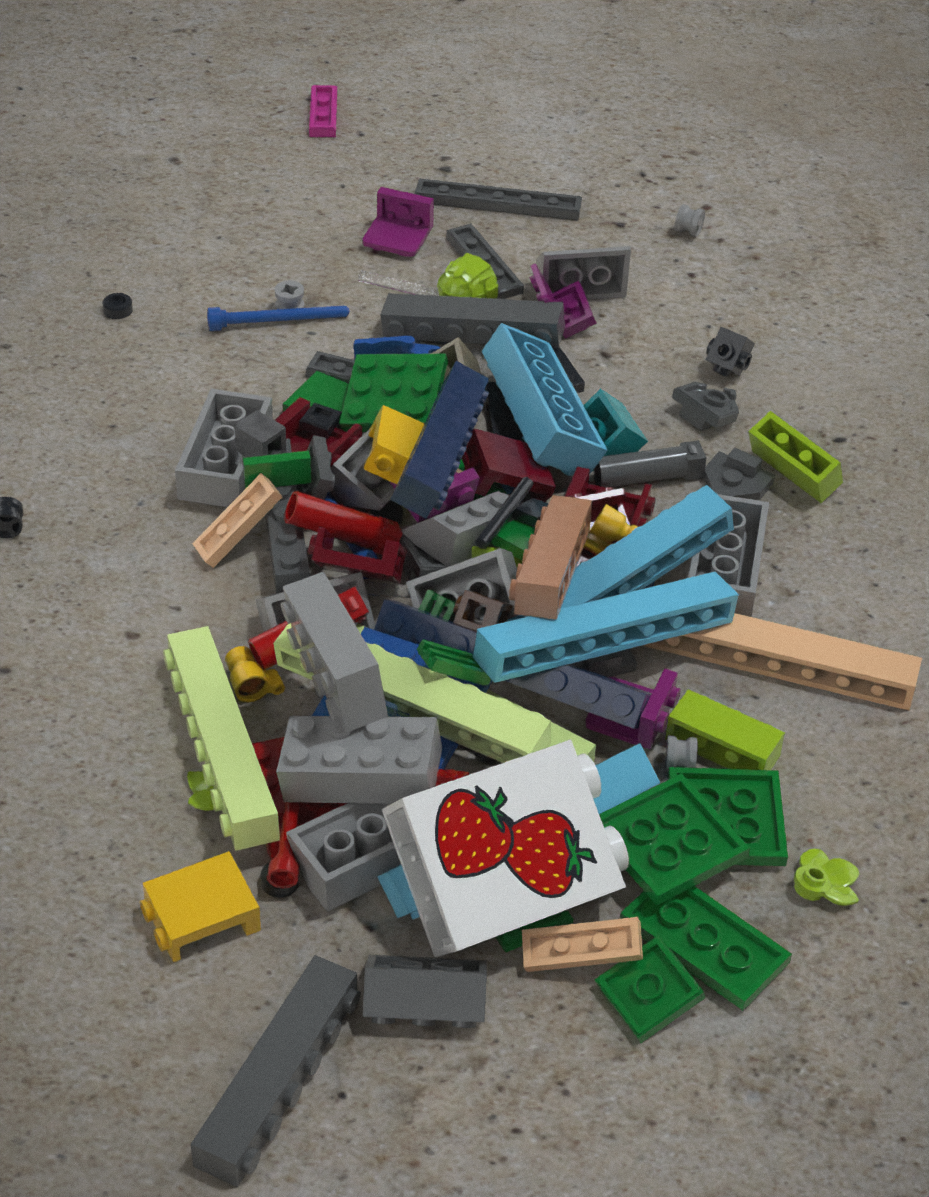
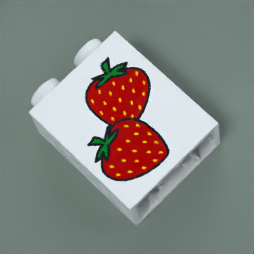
(506, 846)

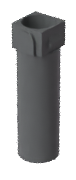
(653, 465)

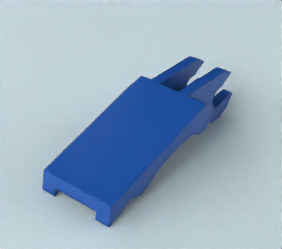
(391, 345)

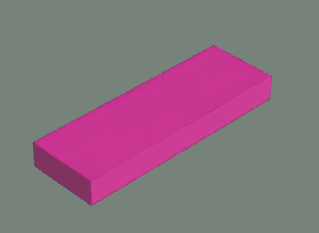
(323, 111)

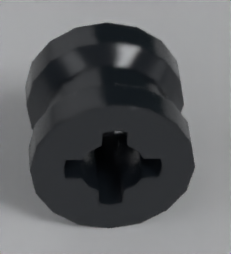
(10, 517)

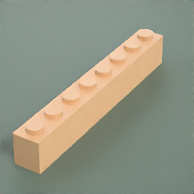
(803, 659)

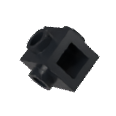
(729, 352)

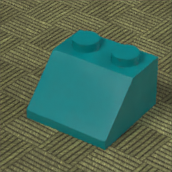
(614, 424)

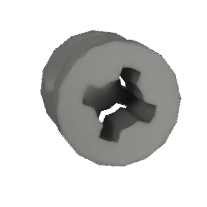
(689, 220)
(289, 295)
(680, 753)

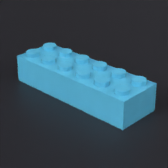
(543, 401)

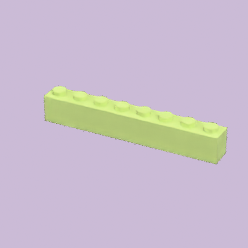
(462, 710)
(221, 739)

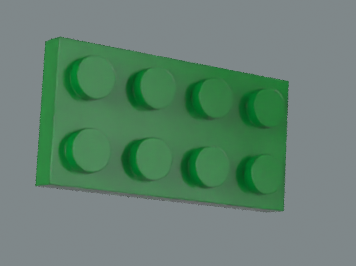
(712, 943)

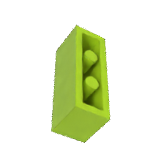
(796, 457)
(725, 733)

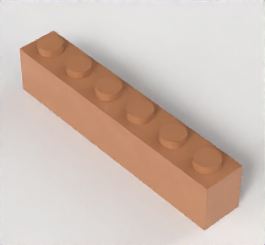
(551, 557)

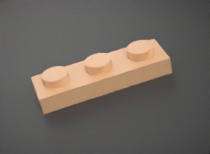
(237, 520)
(582, 944)

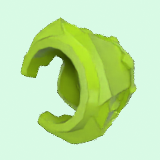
(468, 278)

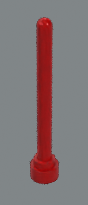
(283, 868)

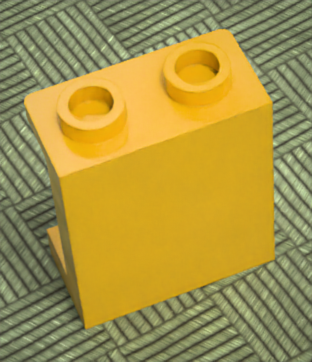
(392, 443)
(199, 903)

